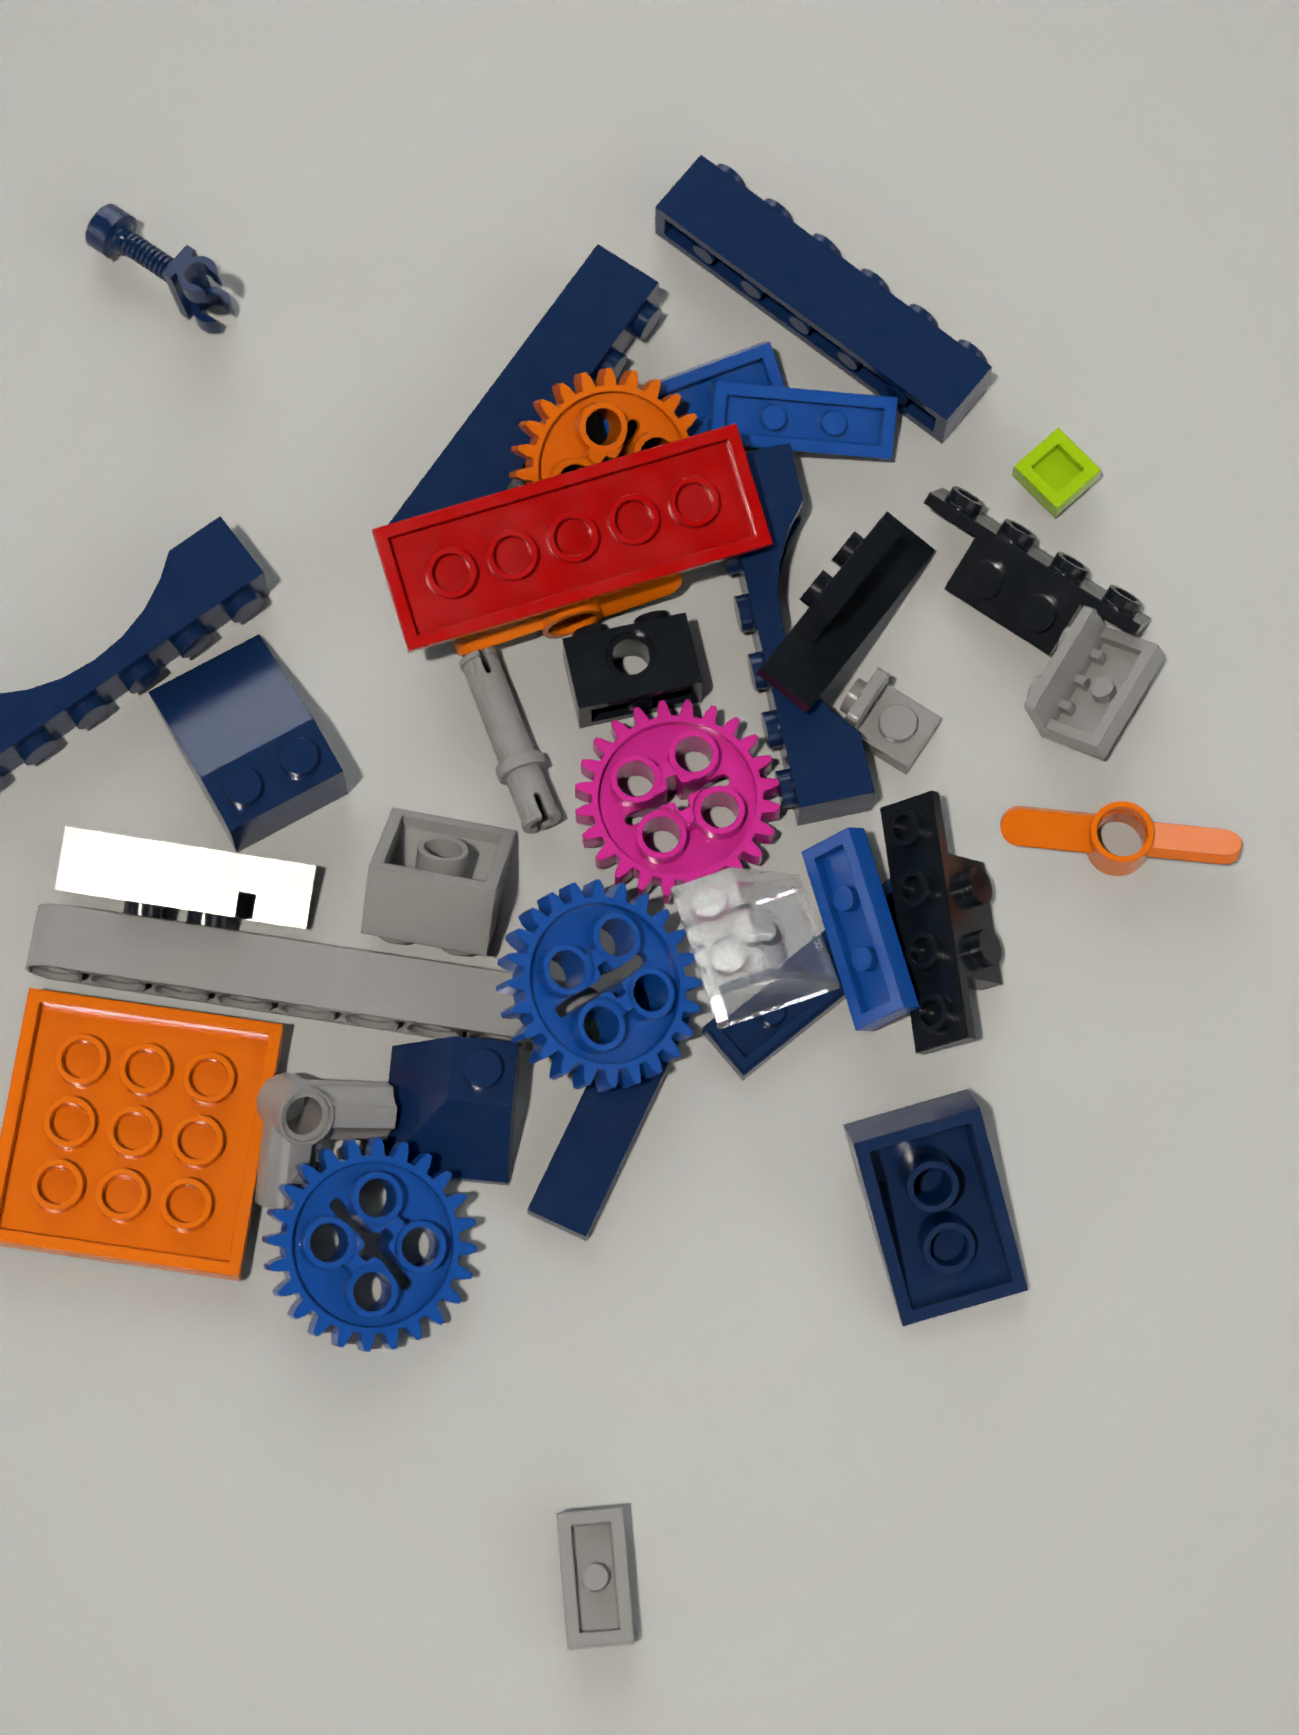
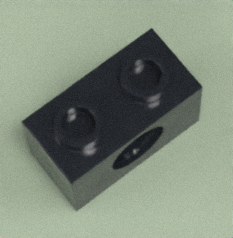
(607, 694)

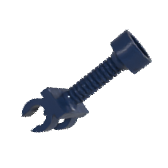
(113, 233)

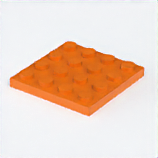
(134, 1133)

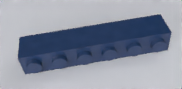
(822, 297)
(581, 332)

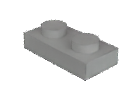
(595, 1578)

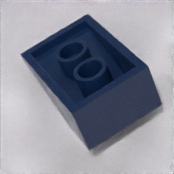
(250, 742)
(936, 1206)

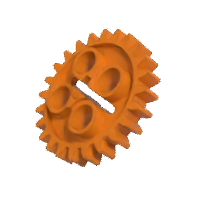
(561, 434)

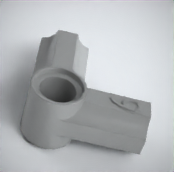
(329, 1112)

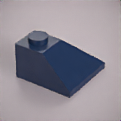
(457, 1105)

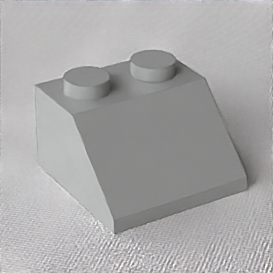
(437, 882)

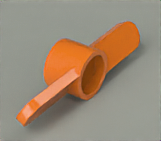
(569, 619)
(1078, 833)

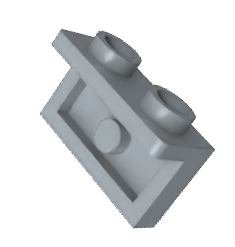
(1091, 684)

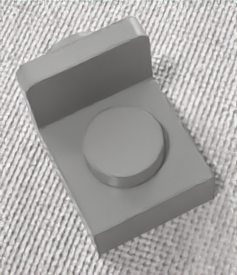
(888, 721)

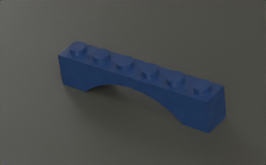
(199, 591)
(819, 751)

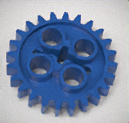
(568, 934)
(328, 1284)

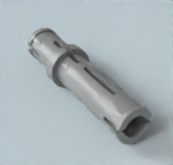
(519, 764)

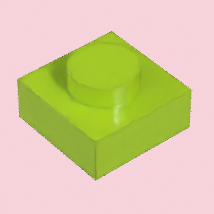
(1056, 472)

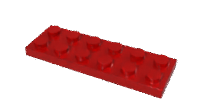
(571, 538)

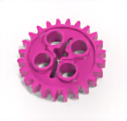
(652, 752)

